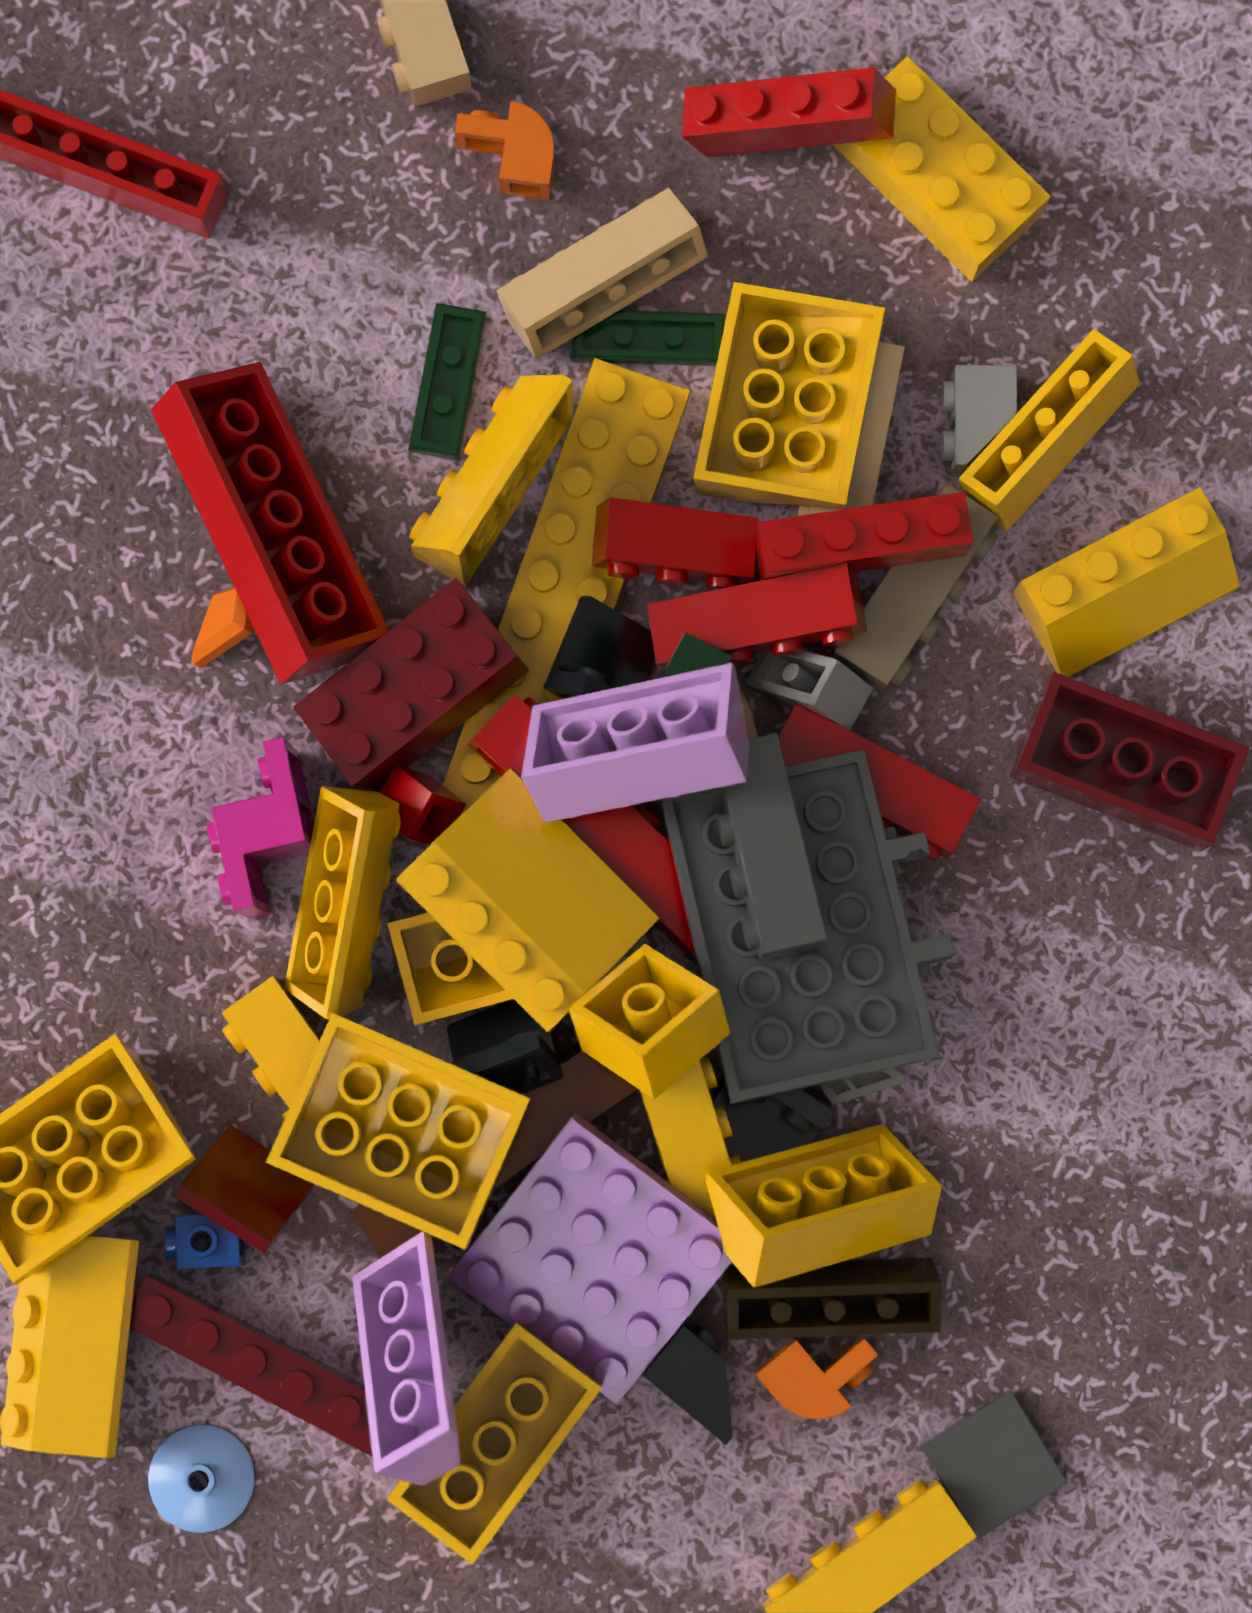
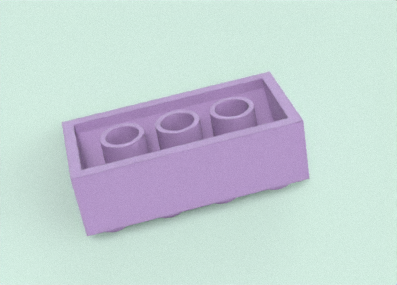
(636, 744)
(406, 1365)

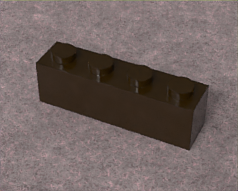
(836, 1301)

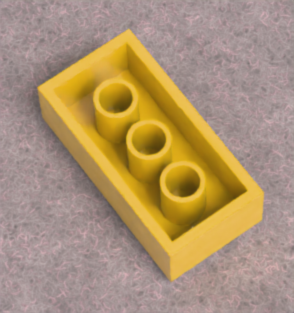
(948, 175)
(506, 1435)

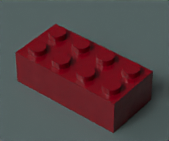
(411, 688)
(1129, 762)

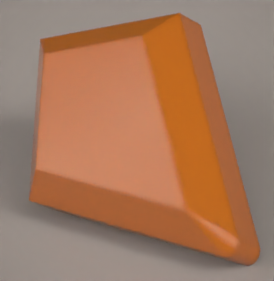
(222, 627)

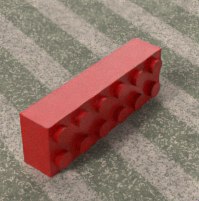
(269, 520)

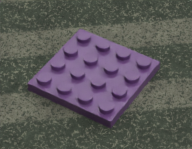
(595, 1257)

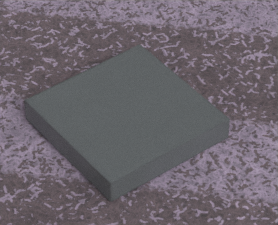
(993, 1464)

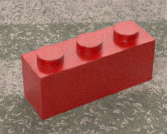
(674, 543)

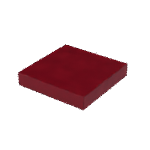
(243, 1190)

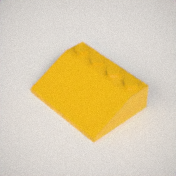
(788, 398)
(494, 476)
(527, 900)
(398, 1131)
(81, 1155)

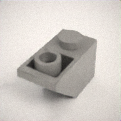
(980, 406)

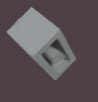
(813, 682)

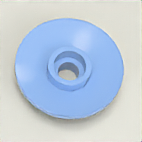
(229, 1475)

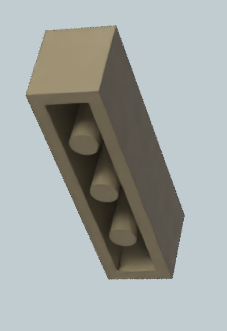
(907, 605)

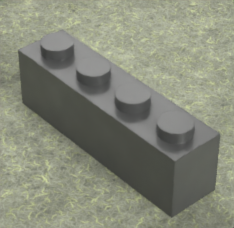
(770, 857)

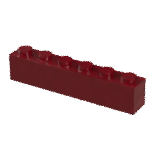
(252, 1360)

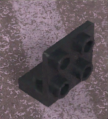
(600, 652)
(505, 1048)
(772, 1123)

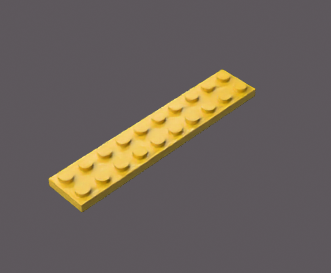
(612, 451)

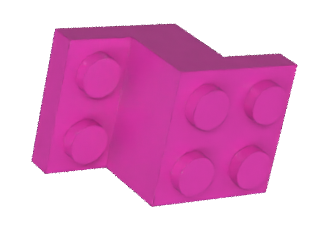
(262, 829)

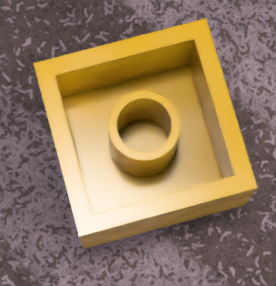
(649, 1020)

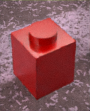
(424, 803)

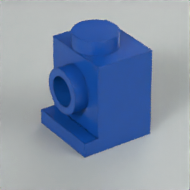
(225, 1250)

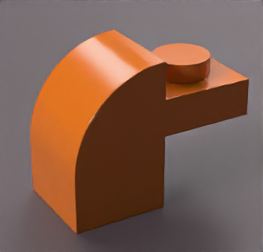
(522, 142)
(807, 1389)

